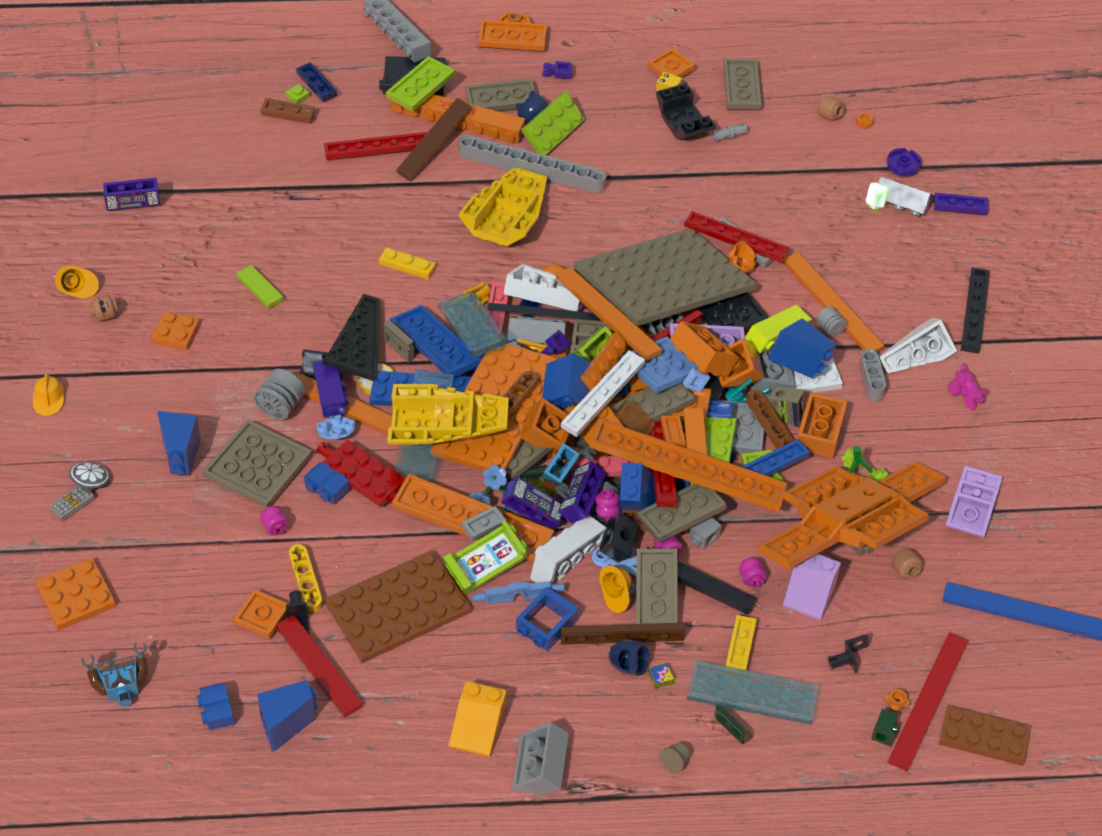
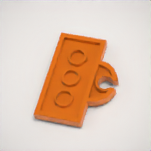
(512, 33)

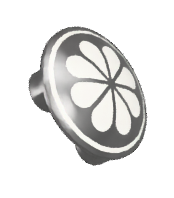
(89, 475)

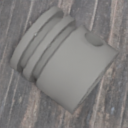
(831, 321)

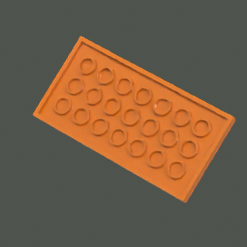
(495, 376)

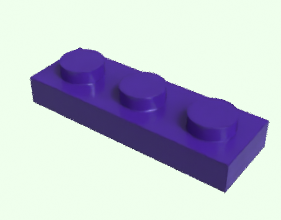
(961, 203)

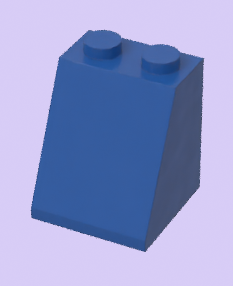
(803, 349)
(563, 381)
(180, 440)
(636, 487)
(286, 711)

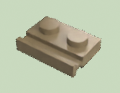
(399, 341)

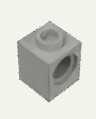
(705, 533)

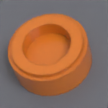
(864, 120)

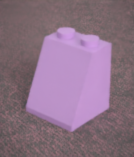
(812, 586)

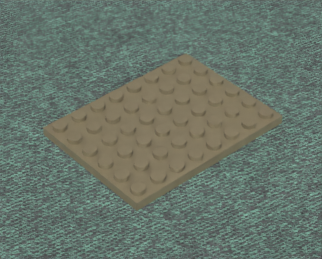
(664, 276)

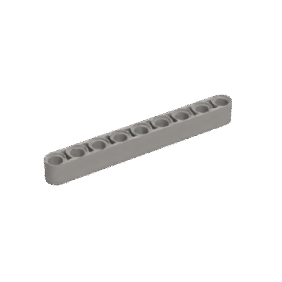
(510, 157)

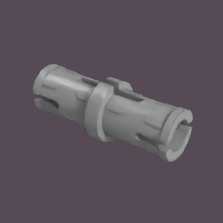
(729, 132)

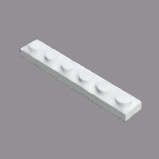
(602, 393)

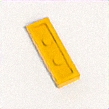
(407, 263)
(741, 642)

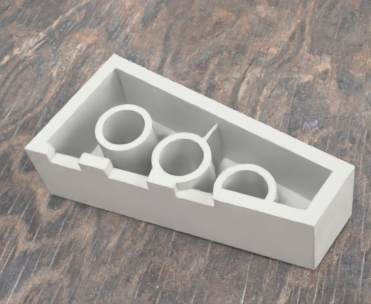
(540, 287)
(566, 550)

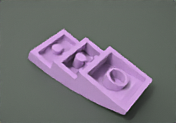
(974, 501)

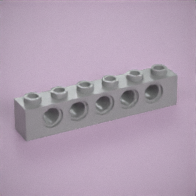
(398, 29)

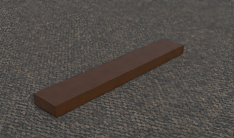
(433, 139)
(615, 633)

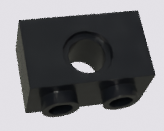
(619, 537)

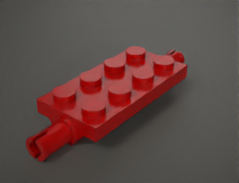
(364, 472)

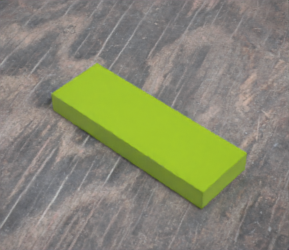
(259, 286)

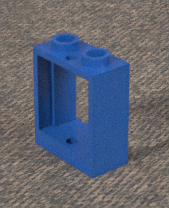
(557, 604)

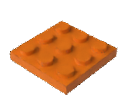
(75, 593)

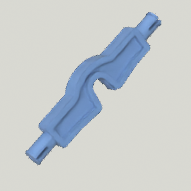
(508, 593)

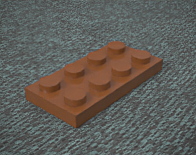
(985, 735)

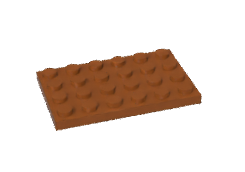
(397, 606)

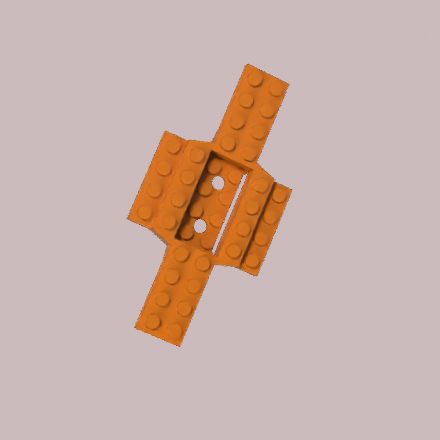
(835, 489)

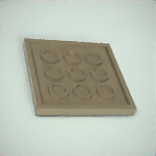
(257, 463)

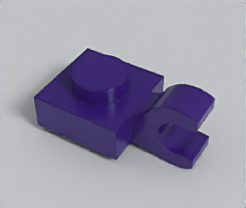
(559, 69)
(556, 343)

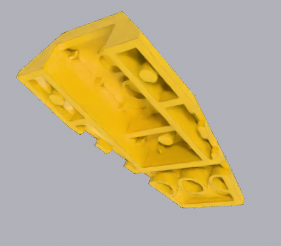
(506, 208)
(443, 415)

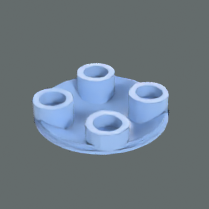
(336, 427)

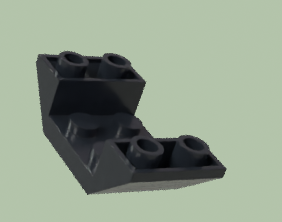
(680, 113)

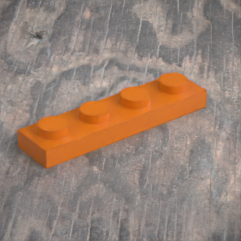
(604, 360)

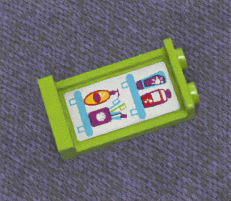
(486, 558)

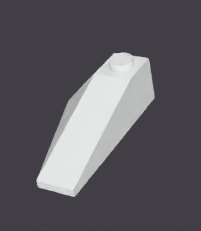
(921, 346)

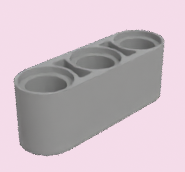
(872, 375)

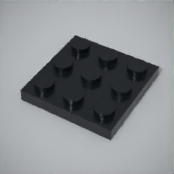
(733, 311)

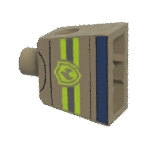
(788, 404)

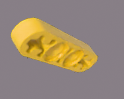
(303, 578)

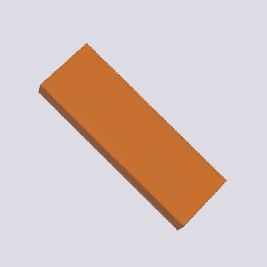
(695, 430)

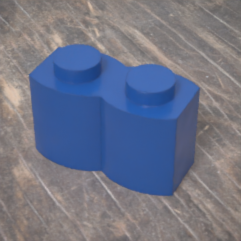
(326, 483)
(216, 706)

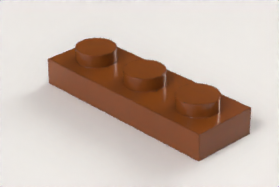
(288, 110)

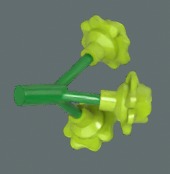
(854, 460)

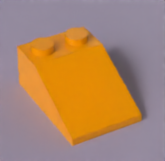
(478, 718)

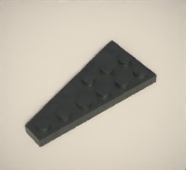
(358, 341)

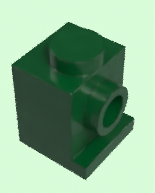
(886, 727)

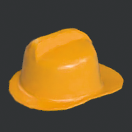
(76, 282)
(48, 396)
(615, 587)

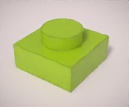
(297, 94)

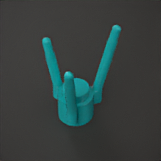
(736, 393)

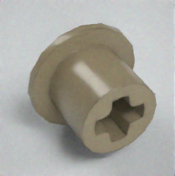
(674, 757)

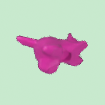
(967, 387)

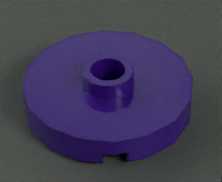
(903, 162)

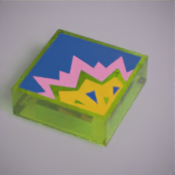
(661, 675)

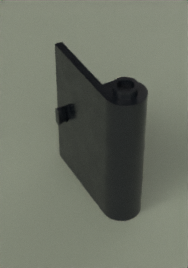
(397, 68)

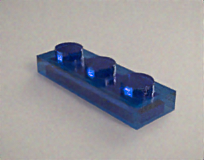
(316, 82)

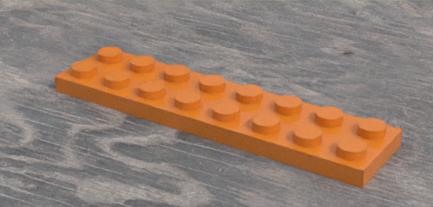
(452, 508)

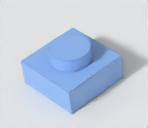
(696, 380)

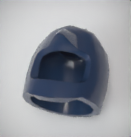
(531, 107)
(629, 656)

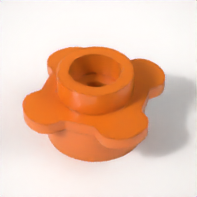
(897, 695)

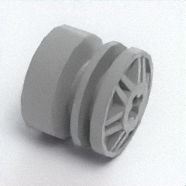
(279, 394)

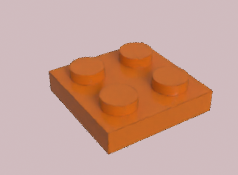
(672, 63)
(175, 330)
(261, 614)

